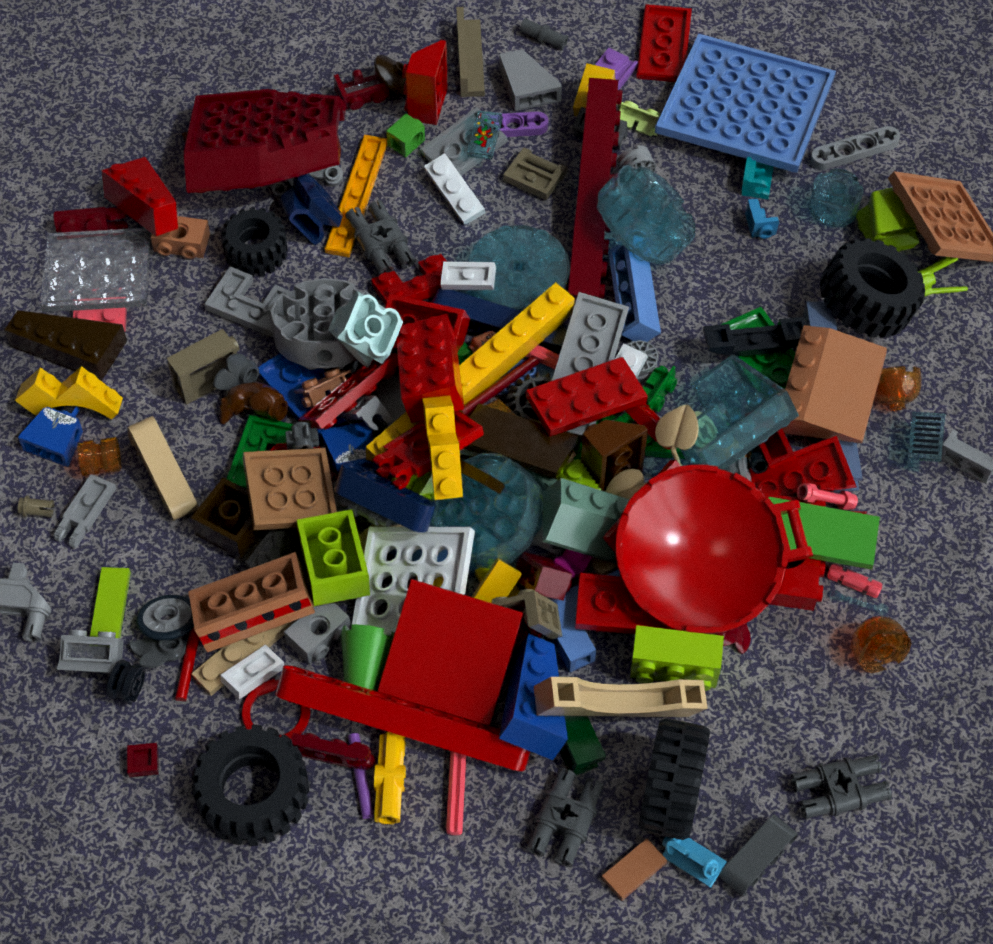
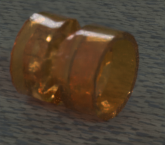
(99, 456)

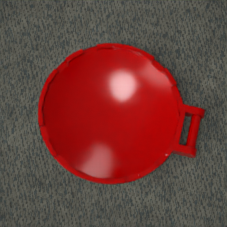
(705, 548)

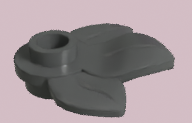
(237, 371)
(157, 652)

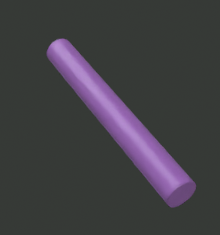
(362, 785)

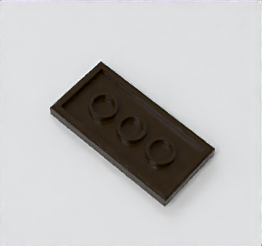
(522, 441)

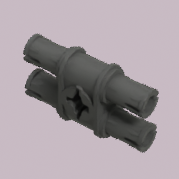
(380, 237)
(836, 799)
(575, 827)

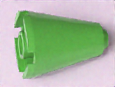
(364, 654)

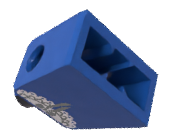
(53, 434)
(346, 443)

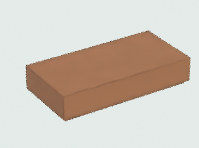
(634, 869)

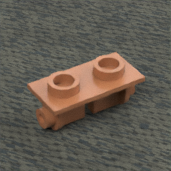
(314, 389)

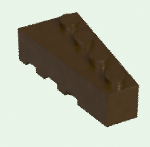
(67, 340)

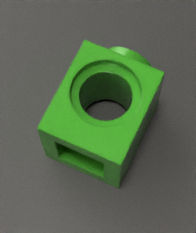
(406, 135)

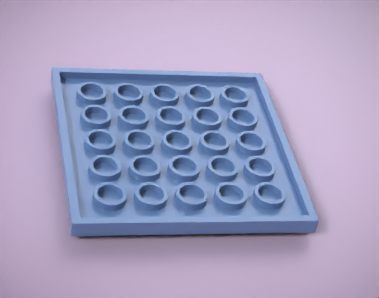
(746, 102)

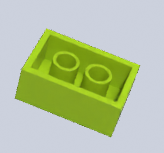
(333, 557)
(676, 655)

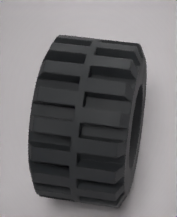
(255, 257)

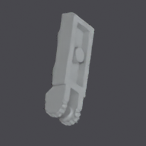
(85, 509)

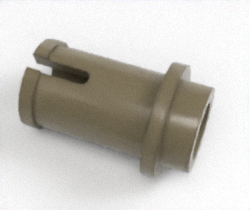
(30, 506)

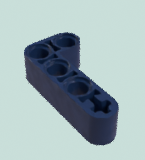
(365, 487)

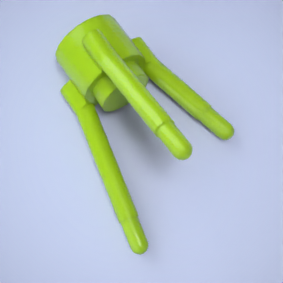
(929, 277)

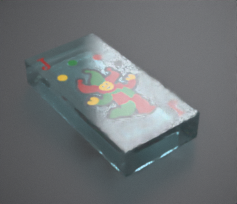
(484, 135)

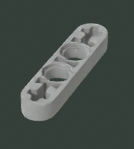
(853, 145)

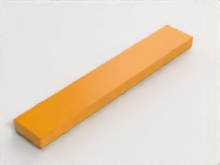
(357, 193)

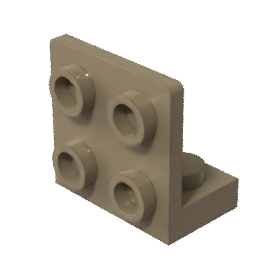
(537, 611)

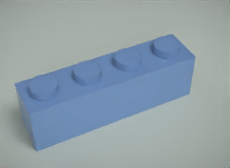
(634, 289)

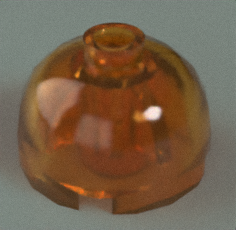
(898, 387)
(879, 639)

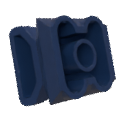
(310, 207)

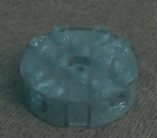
(645, 215)
(525, 263)
(501, 522)

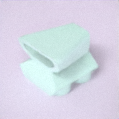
(366, 328)

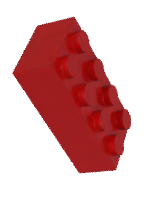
(428, 364)

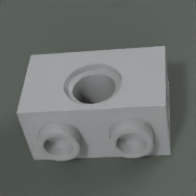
(310, 646)

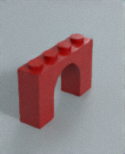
(801, 584)

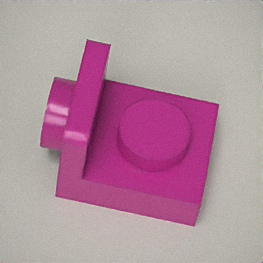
(575, 562)

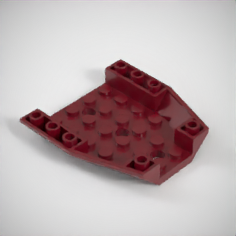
(260, 138)

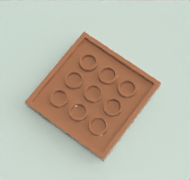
(944, 216)

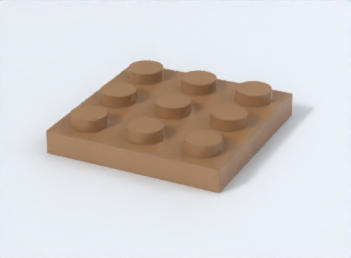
(287, 486)

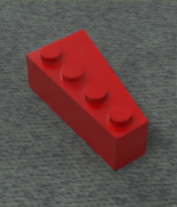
(141, 195)

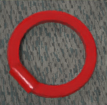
(267, 687)

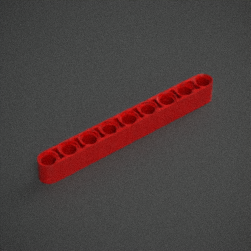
(399, 717)

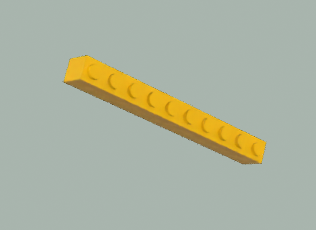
(497, 354)

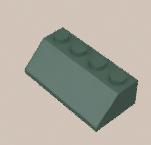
(580, 517)

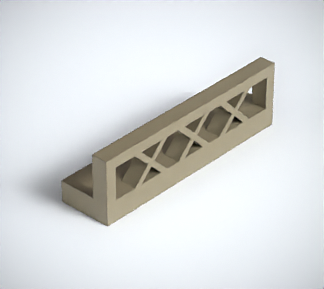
(470, 56)

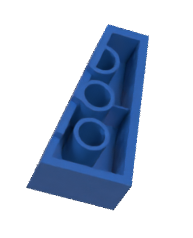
(520, 723)

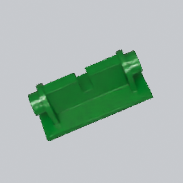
(662, 383)

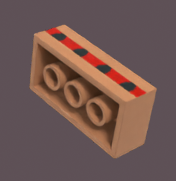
(251, 602)

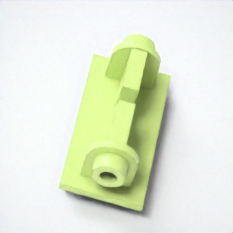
(646, 119)

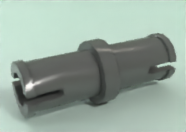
(543, 33)

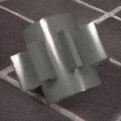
(302, 436)

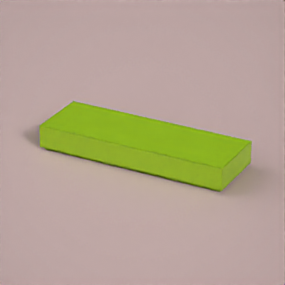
(110, 601)

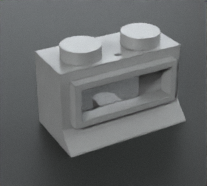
(89, 653)

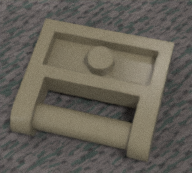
(532, 178)

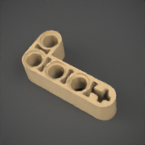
(162, 468)

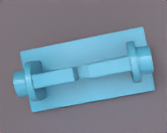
(693, 859)

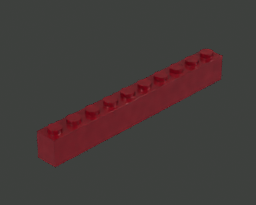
(594, 173)

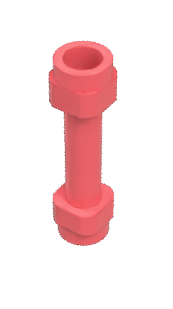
(809, 493)

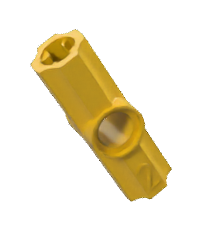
(389, 778)

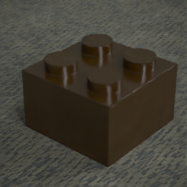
(226, 519)

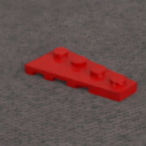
(816, 464)

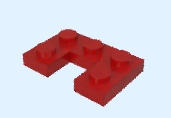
(418, 288)

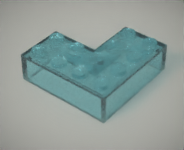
(739, 413)

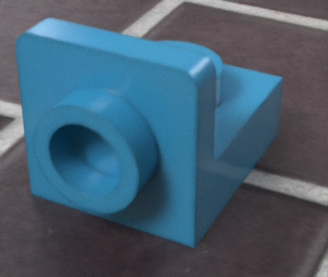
(757, 221)

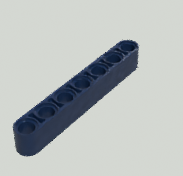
(490, 316)

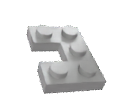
(229, 302)

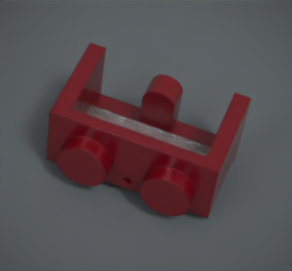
(361, 90)

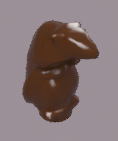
(255, 397)

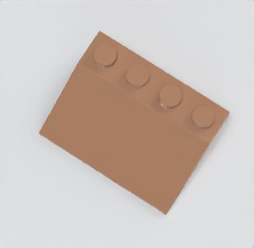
(833, 384)

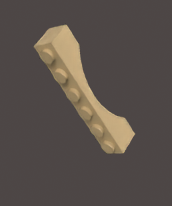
(583, 698)

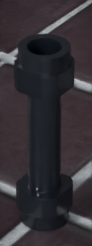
(757, 461)

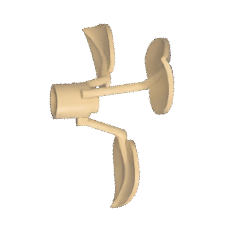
(674, 430)

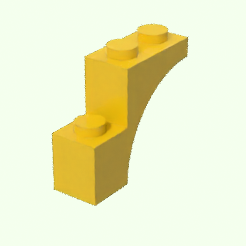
(78, 389)
(443, 447)

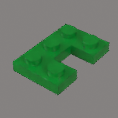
(257, 436)

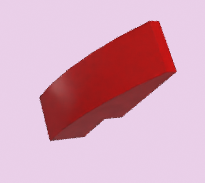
(777, 450)

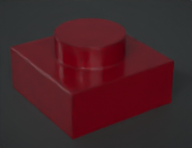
(143, 759)

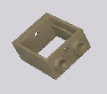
(197, 356)

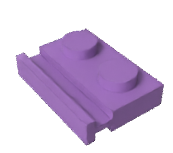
(618, 62)

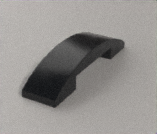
(754, 340)

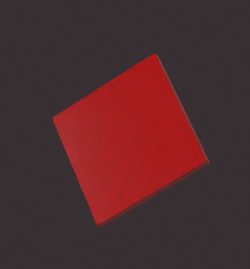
(450, 652)

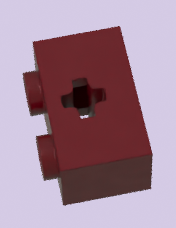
(543, 575)

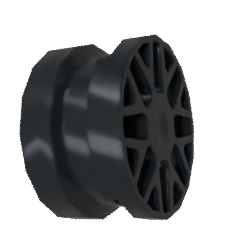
(125, 681)

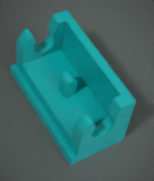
(757, 179)

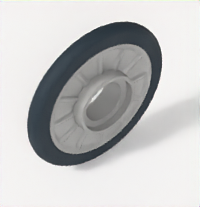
(150, 615)

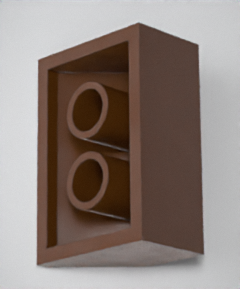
(612, 449)

